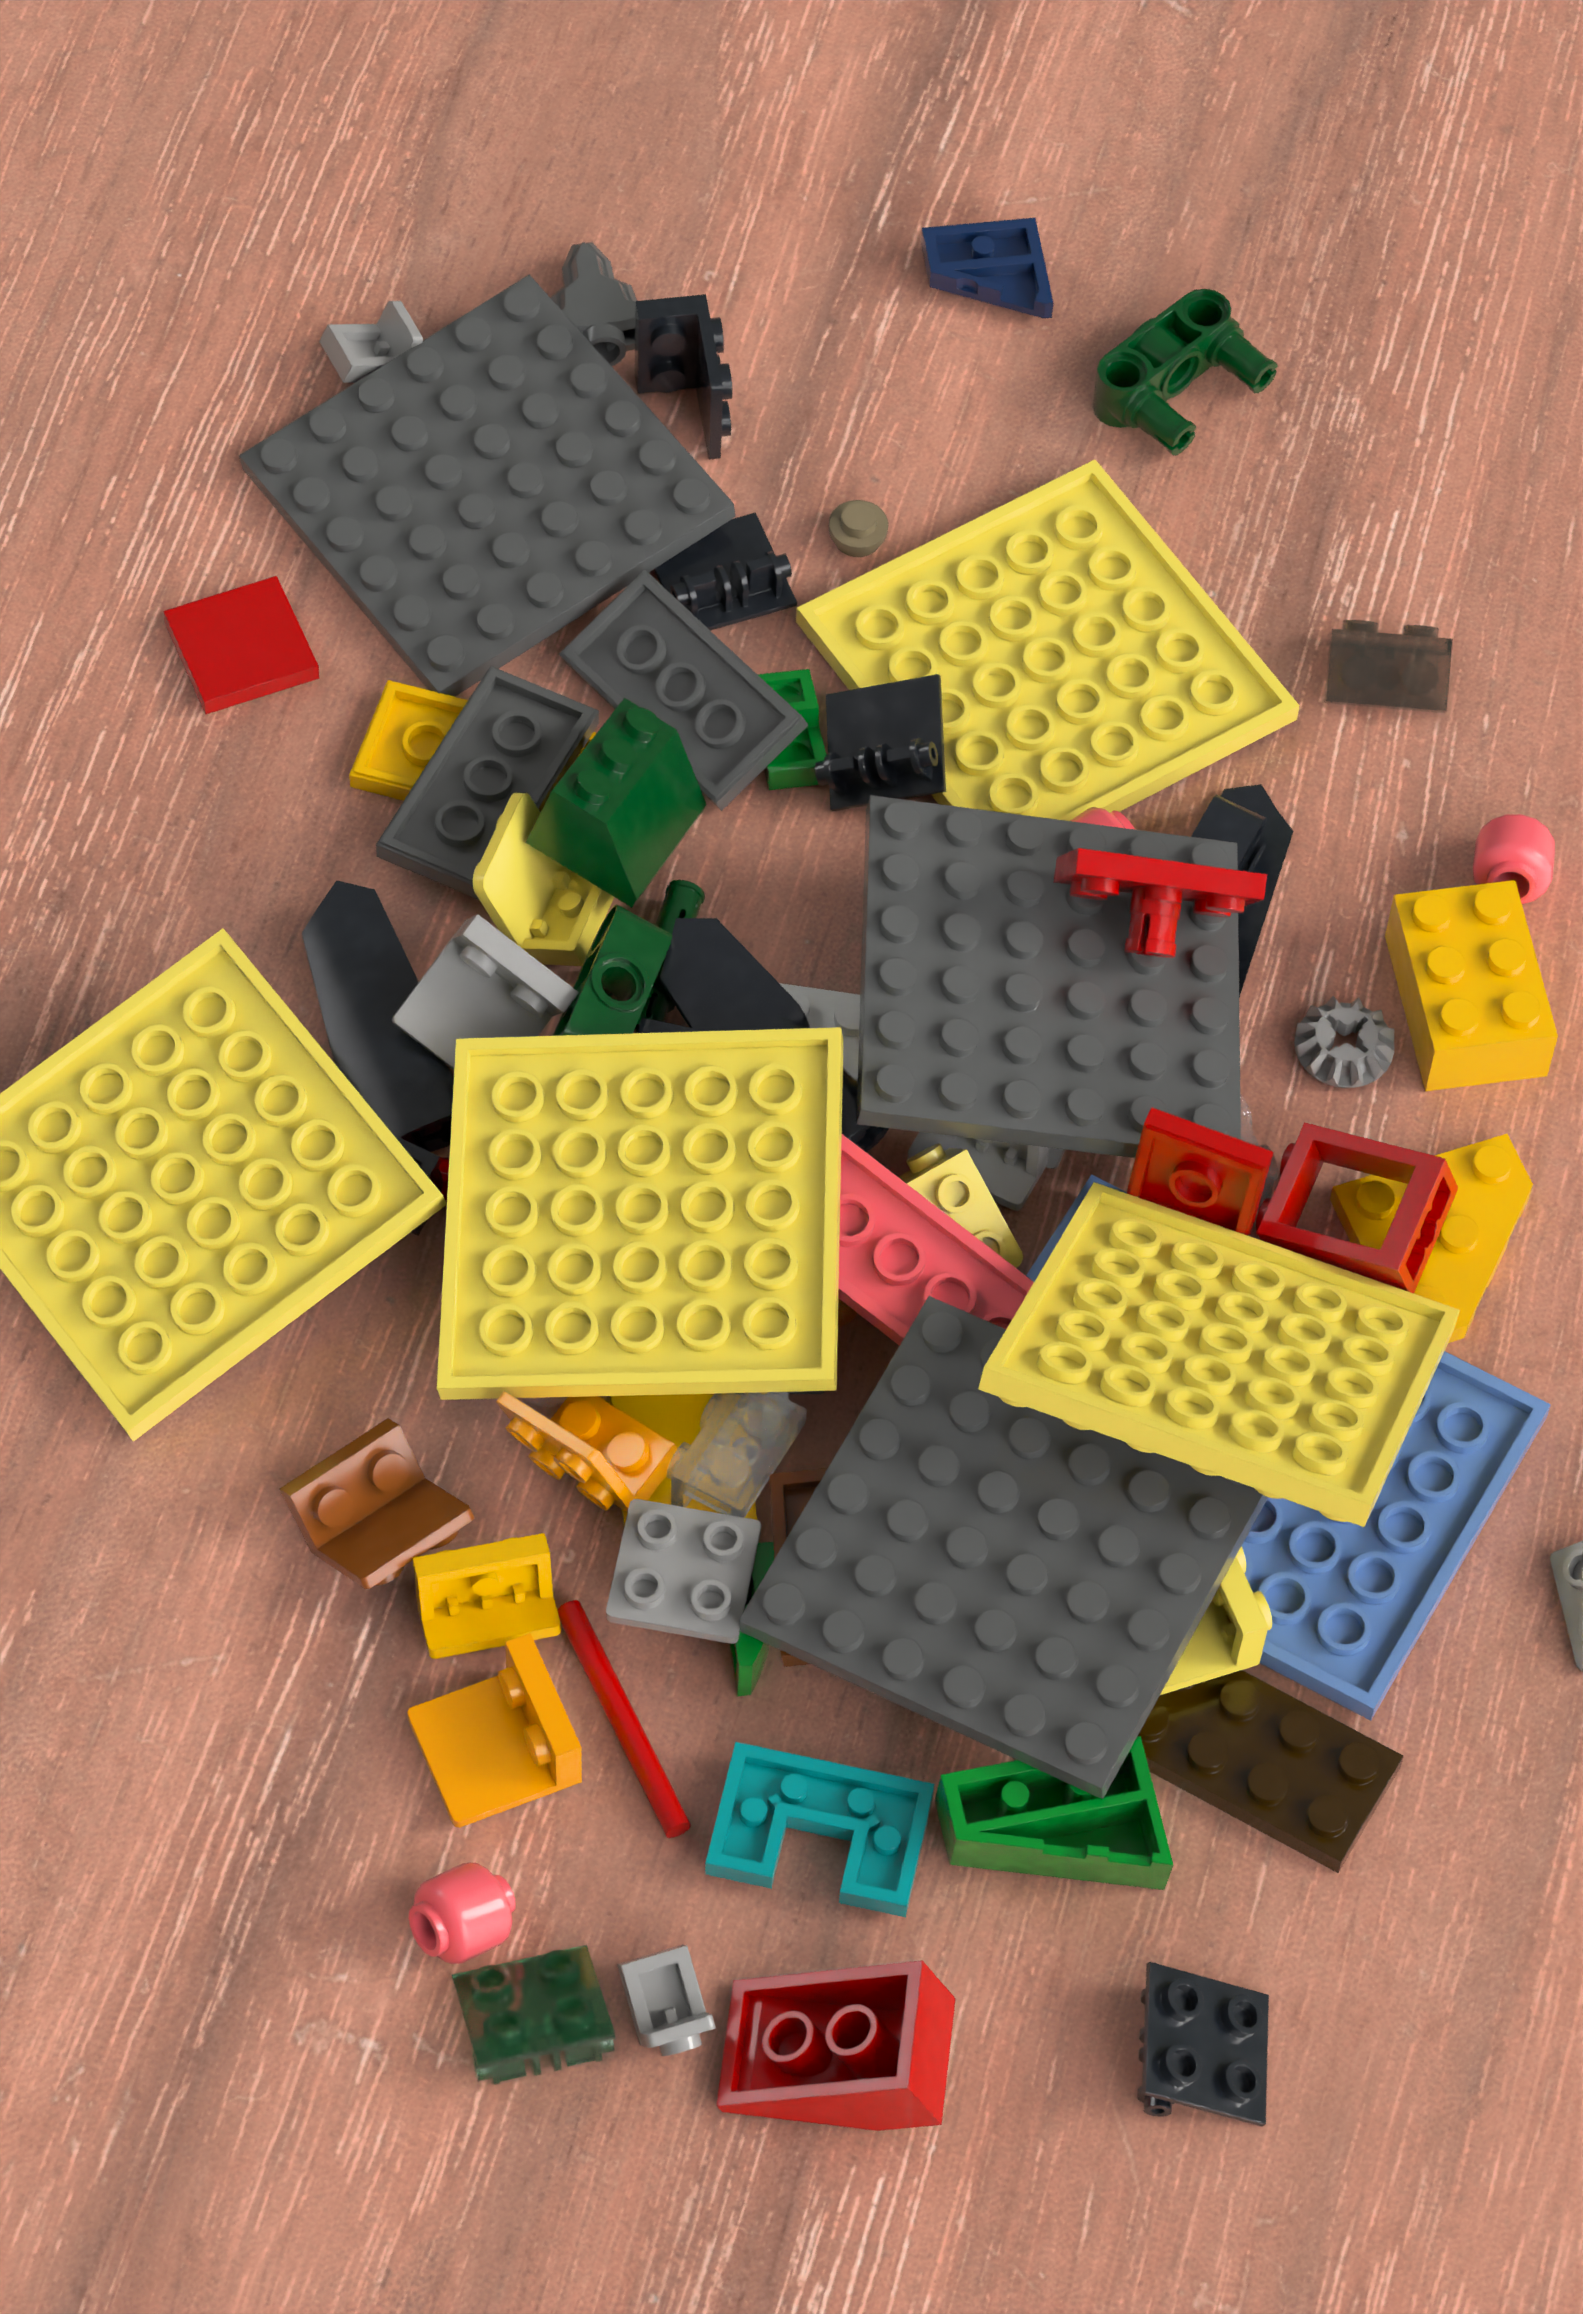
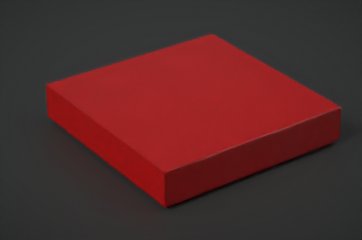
(241, 644)
(1199, 1171)

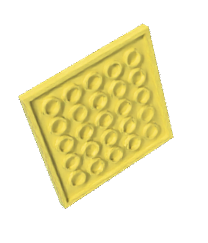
(1063, 650)
(192, 1183)
(643, 1215)
(1222, 1353)

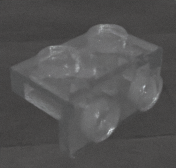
(735, 1451)

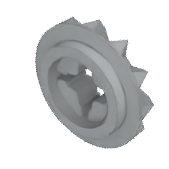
(1344, 1064)

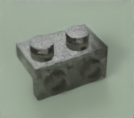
(1388, 668)

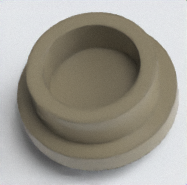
(858, 527)

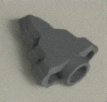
(598, 302)

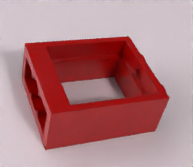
(1413, 1228)

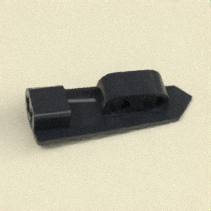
(1262, 840)
(359, 987)
(727, 989)

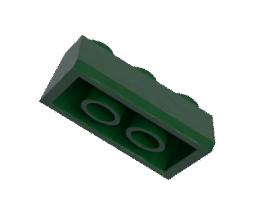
(622, 804)

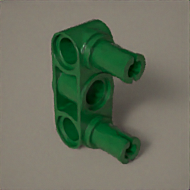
(1166, 358)
(620, 963)

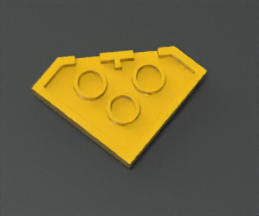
(1476, 1229)

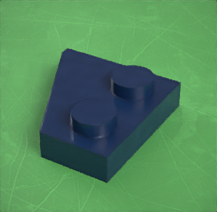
(990, 263)

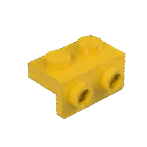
(485, 1595)

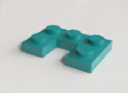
(783, 1790)

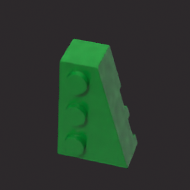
(1042, 1826)

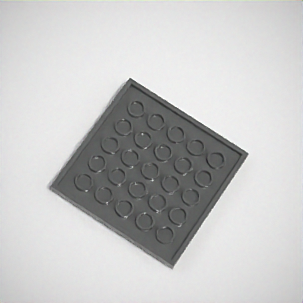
(486, 488)
(1014, 1005)
(1000, 1562)

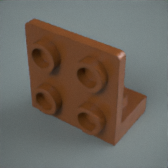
(373, 1507)

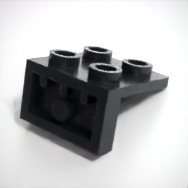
(678, 352)

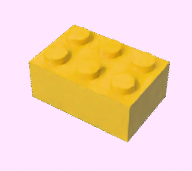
(1470, 985)

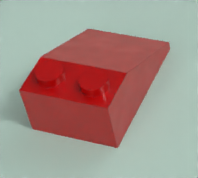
(840, 2047)

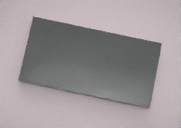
(674, 666)
(501, 744)

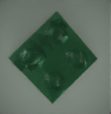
(534, 2011)

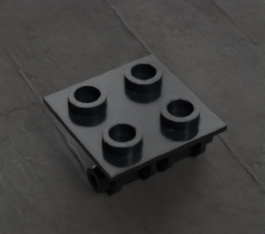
(729, 575)
(884, 742)
(1203, 2046)

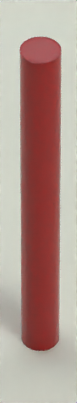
(623, 1719)

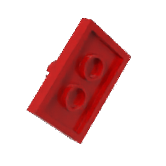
(1157, 892)

